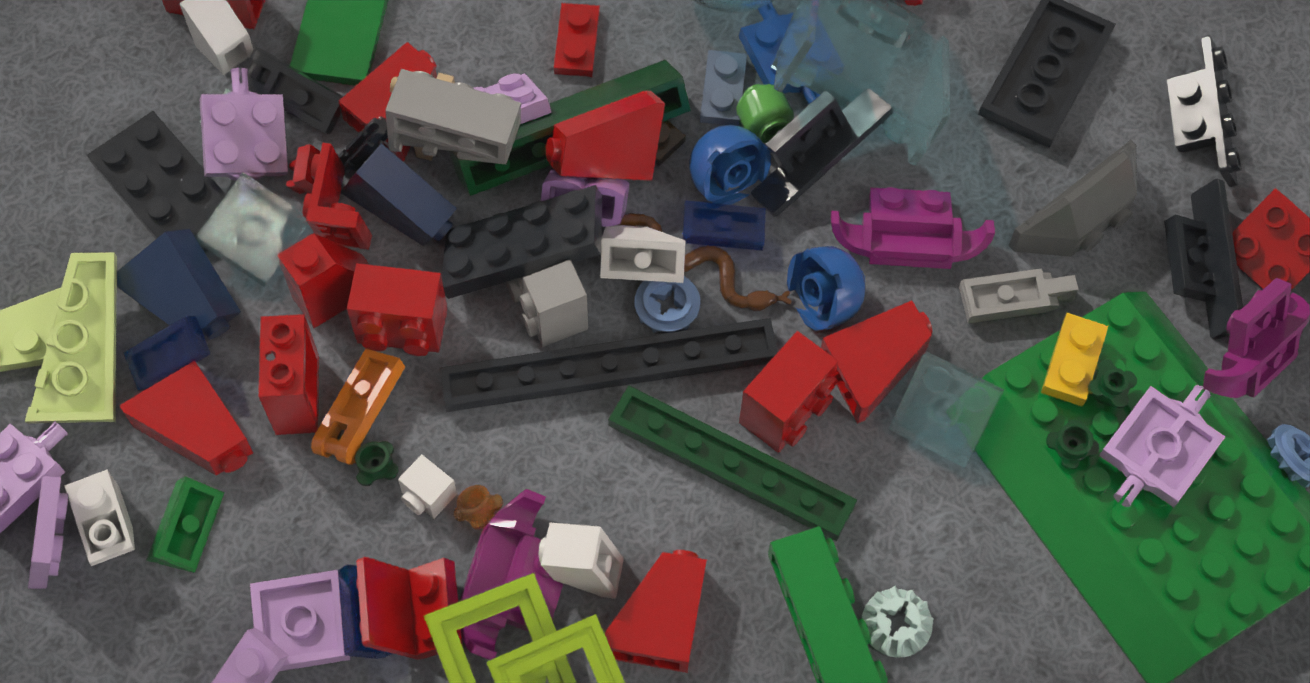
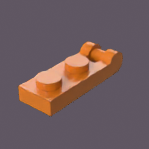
(357, 406)

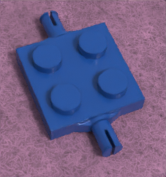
(762, 44)

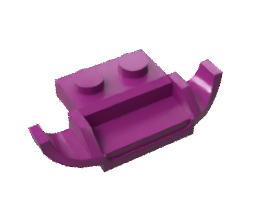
(911, 230)
(1261, 341)
(503, 555)

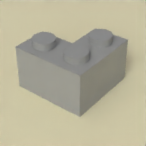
(552, 303)

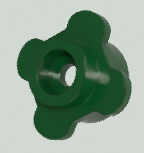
(1107, 394)
(1081, 435)
(373, 452)

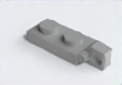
(1014, 294)

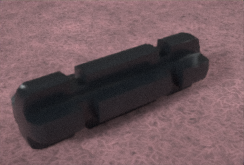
(364, 144)

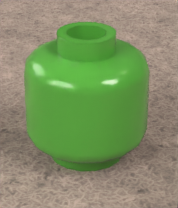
(764, 111)

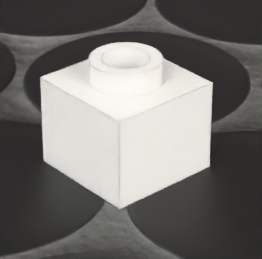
(426, 488)

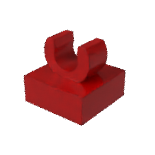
(302, 179)

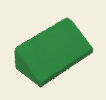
(185, 525)

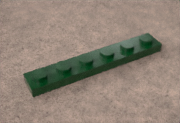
(732, 462)

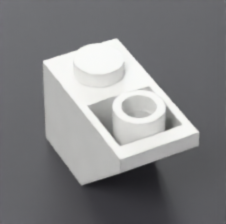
(217, 32)
(101, 517)

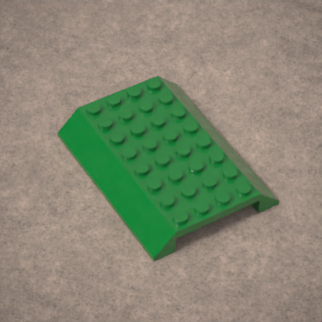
(1152, 573)

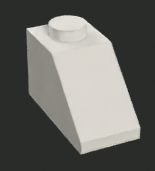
(641, 254)
(582, 558)

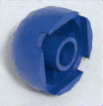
(731, 157)
(827, 280)

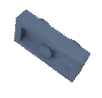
(723, 87)

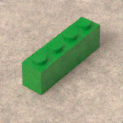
(823, 609)

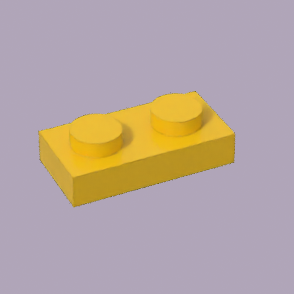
(1074, 359)

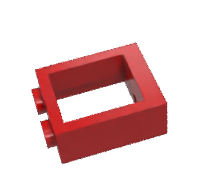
(292, 379)

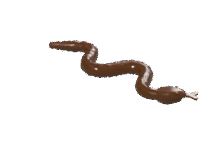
(754, 301)

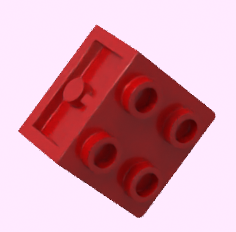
(322, 207)
(1274, 242)
(396, 601)

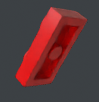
(576, 39)

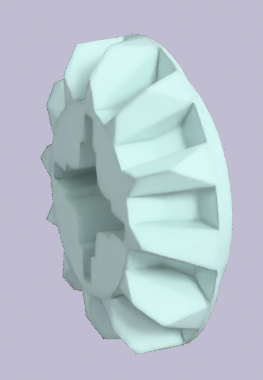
(905, 640)

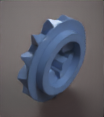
(648, 309)
(1292, 452)

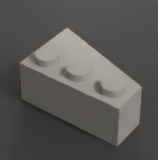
(451, 118)

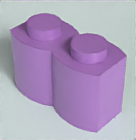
(613, 193)

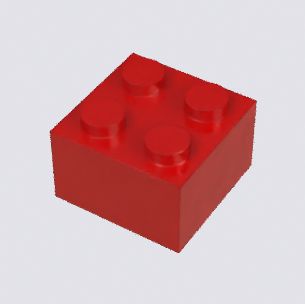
(397, 309)
(789, 392)

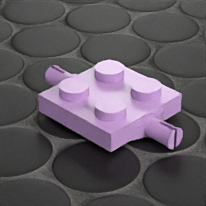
(243, 132)
(1162, 446)
(22, 467)

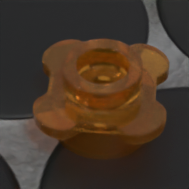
(477, 506)

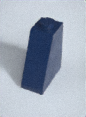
(400, 197)
(178, 280)

